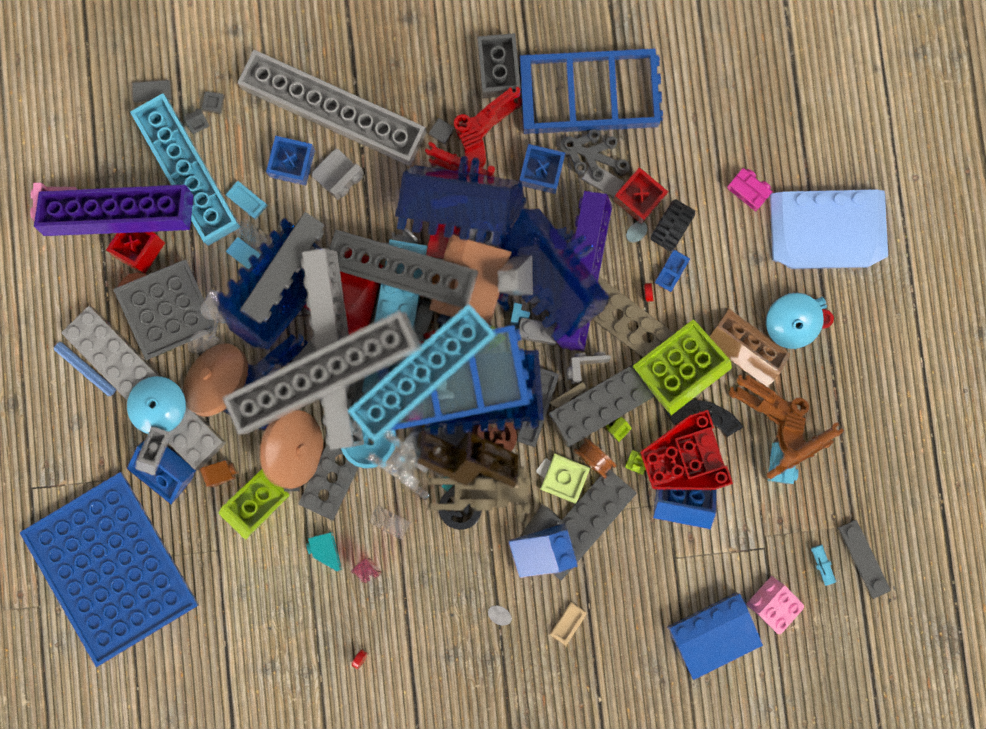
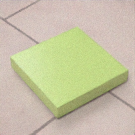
(565, 478)

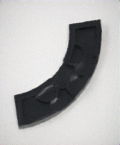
(721, 418)

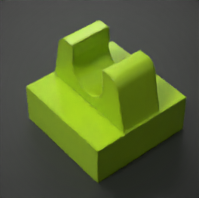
(619, 429)
(635, 463)

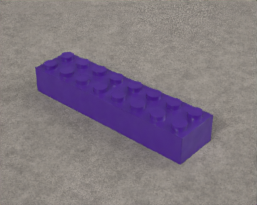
(114, 210)
(594, 225)

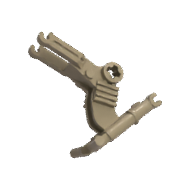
(486, 494)

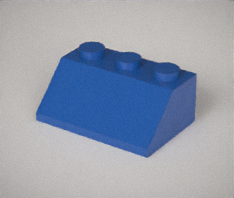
(171, 475)
(686, 506)

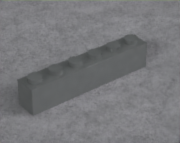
(282, 268)

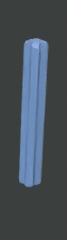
(84, 369)

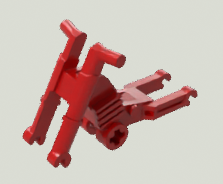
(473, 130)

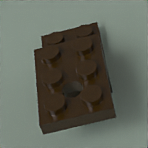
(467, 459)

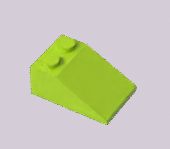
(253, 504)

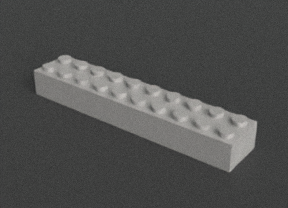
(332, 107)
(329, 327)
(125, 368)
(322, 373)

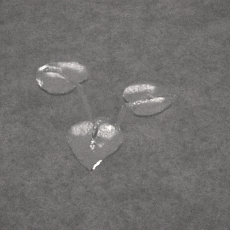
(204, 339)

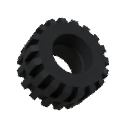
(673, 225)

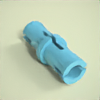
(823, 565)

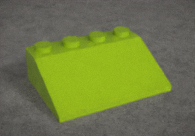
(682, 366)

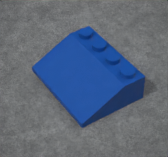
(715, 635)

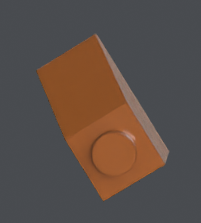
(218, 473)

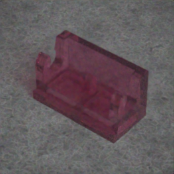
(365, 569)

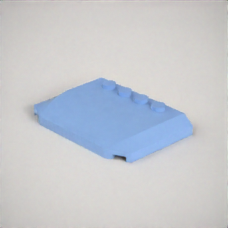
(828, 228)

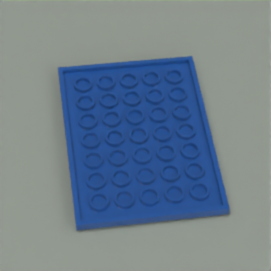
(109, 569)

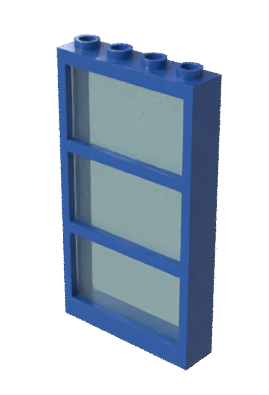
(484, 384)

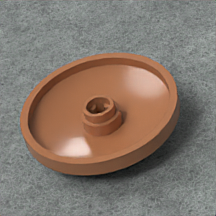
(213, 377)
(291, 449)

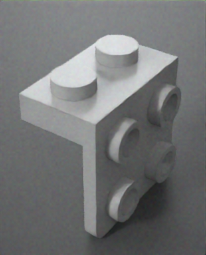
(337, 174)
(574, 372)

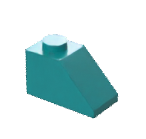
(325, 550)

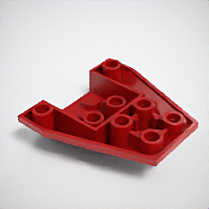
(358, 298)
(687, 457)

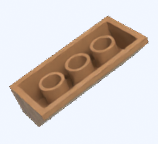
(749, 348)

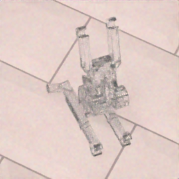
(402, 465)

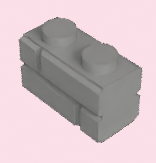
(535, 331)
(152, 450)

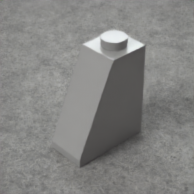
(516, 276)

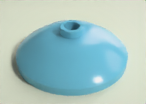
(785, 315)
(169, 404)
(358, 454)

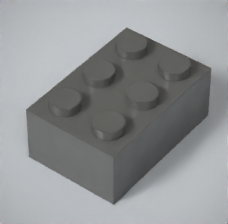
(498, 64)

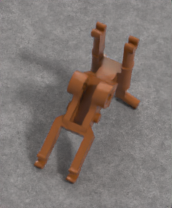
(789, 422)

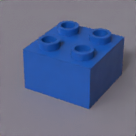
(290, 160)
(542, 168)

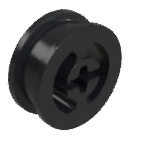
(447, 516)

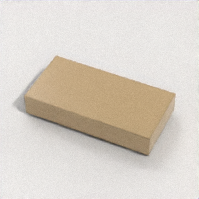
(568, 623)

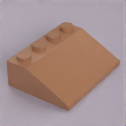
(488, 262)

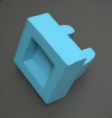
(518, 314)

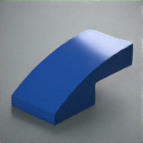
(672, 270)

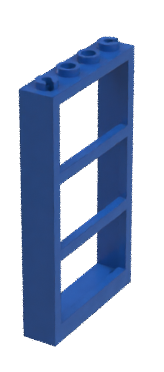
(530, 127)

